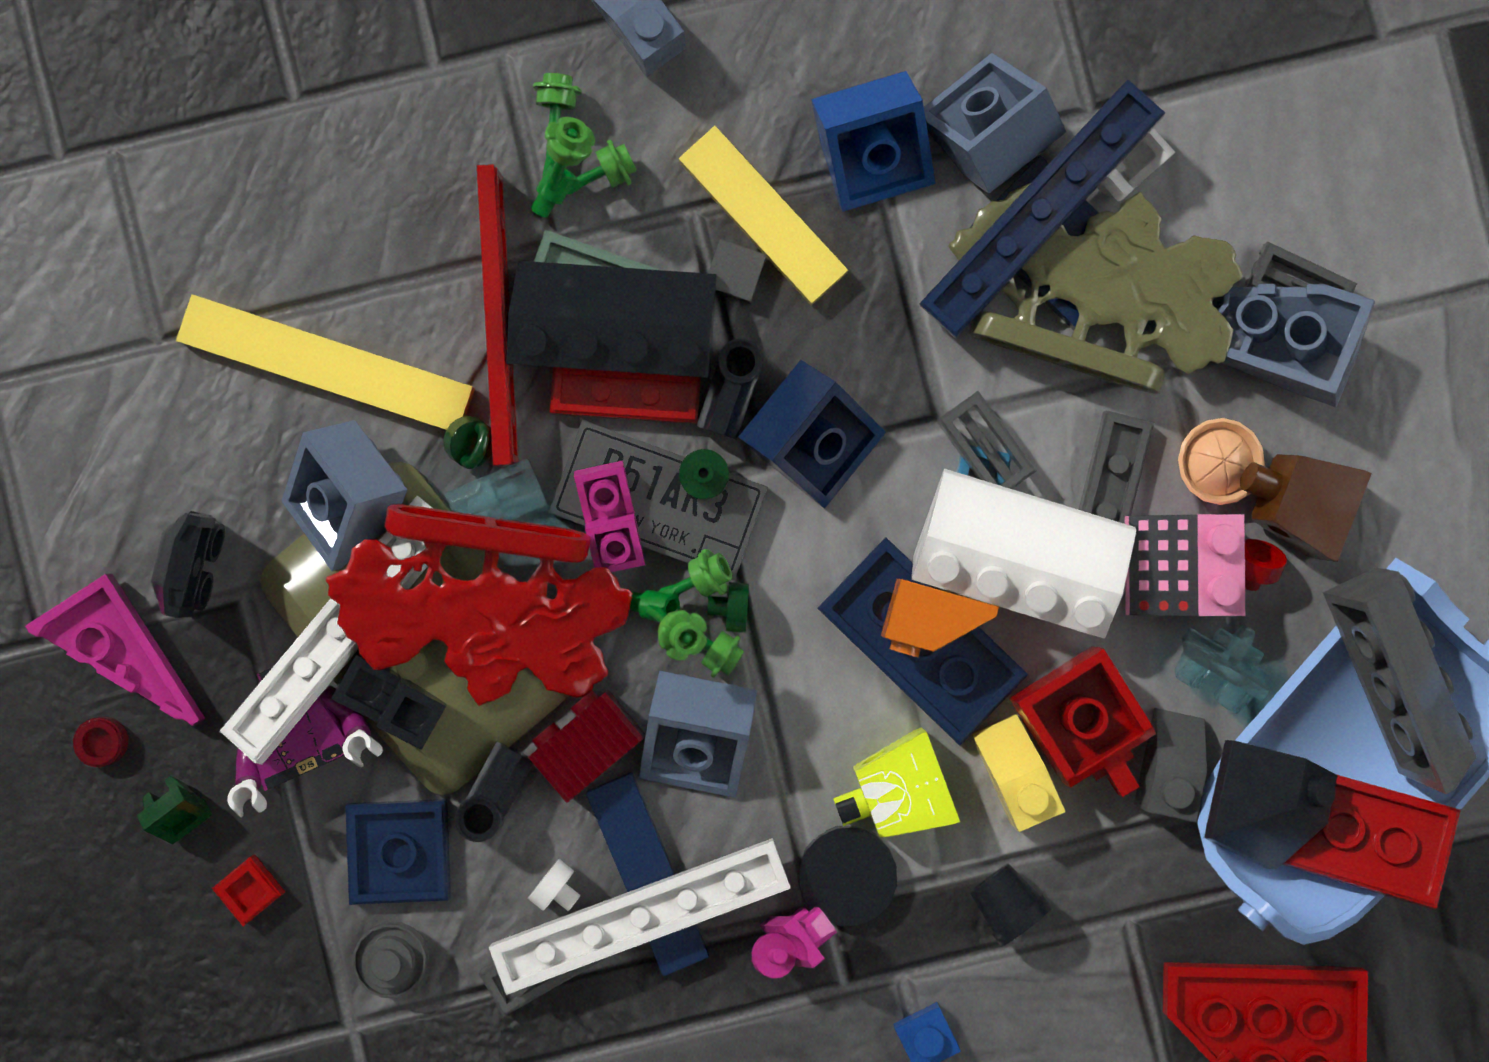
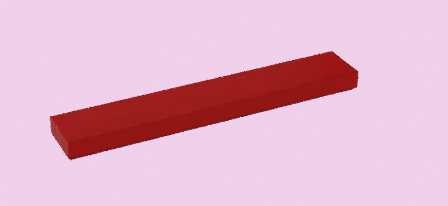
(496, 315)

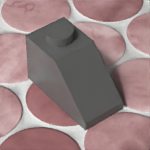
(1173, 766)

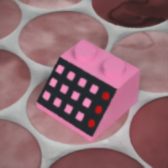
(1186, 565)

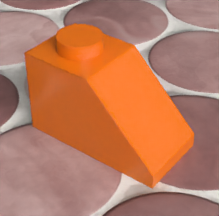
(930, 617)

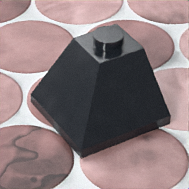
(1268, 803)

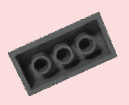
(1402, 678)

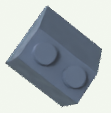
(993, 122)
(340, 490)
(697, 733)

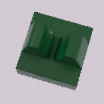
(174, 812)

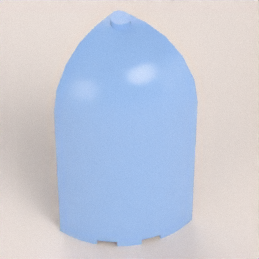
(1331, 723)

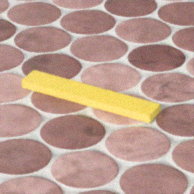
(323, 363)

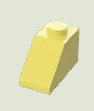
(1017, 773)

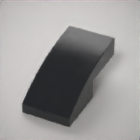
(389, 700)

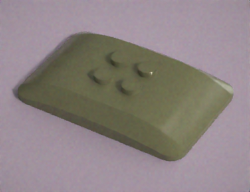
(465, 731)

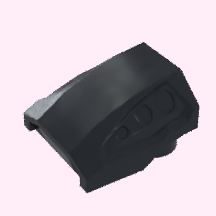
(178, 571)

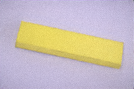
(763, 215)

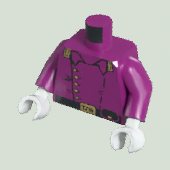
(318, 738)

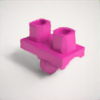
(791, 942)

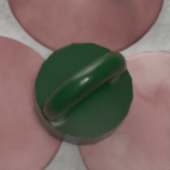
(468, 442)

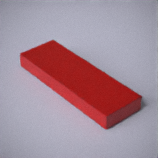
(625, 395)

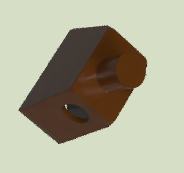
(1306, 502)

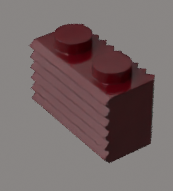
(586, 745)

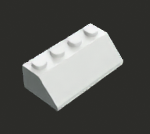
(1024, 553)

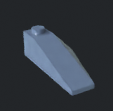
(1295, 336)

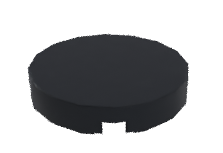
(848, 875)

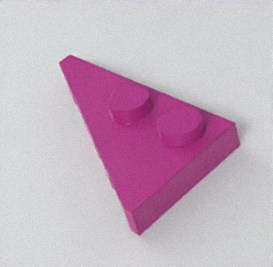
(108, 634)

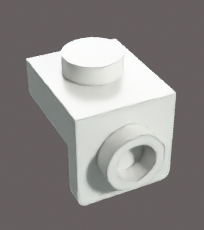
(1137, 166)

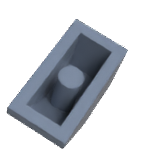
(644, 30)

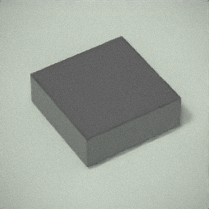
(737, 270)

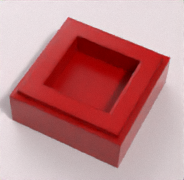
(248, 890)

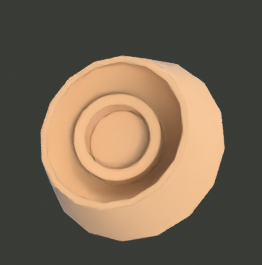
(1215, 459)

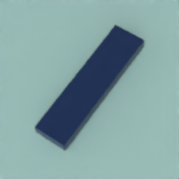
(642, 861)

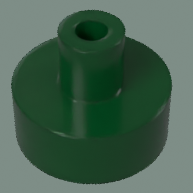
(706, 487)
(732, 607)

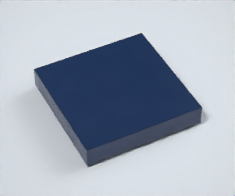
(398, 851)

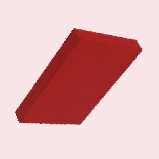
(1382, 843)

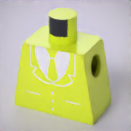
(900, 789)

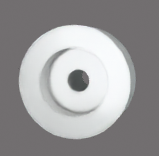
(554, 887)

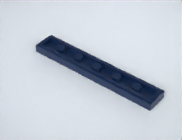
(1042, 208)

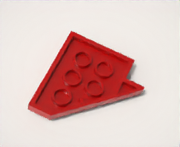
(1269, 1011)

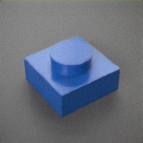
(927, 1035)

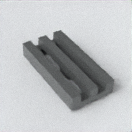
(1270, 251)
(999, 431)

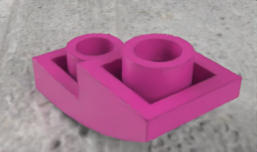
(609, 516)

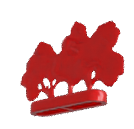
(488, 622)

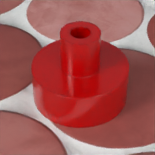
(1262, 563)

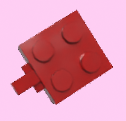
(1085, 720)

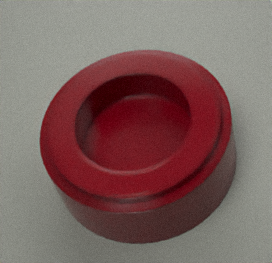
(100, 741)

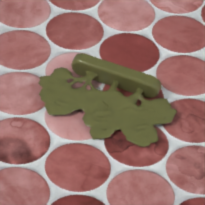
(1122, 277)

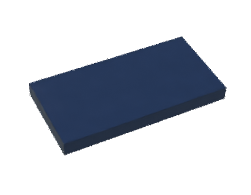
(953, 684)

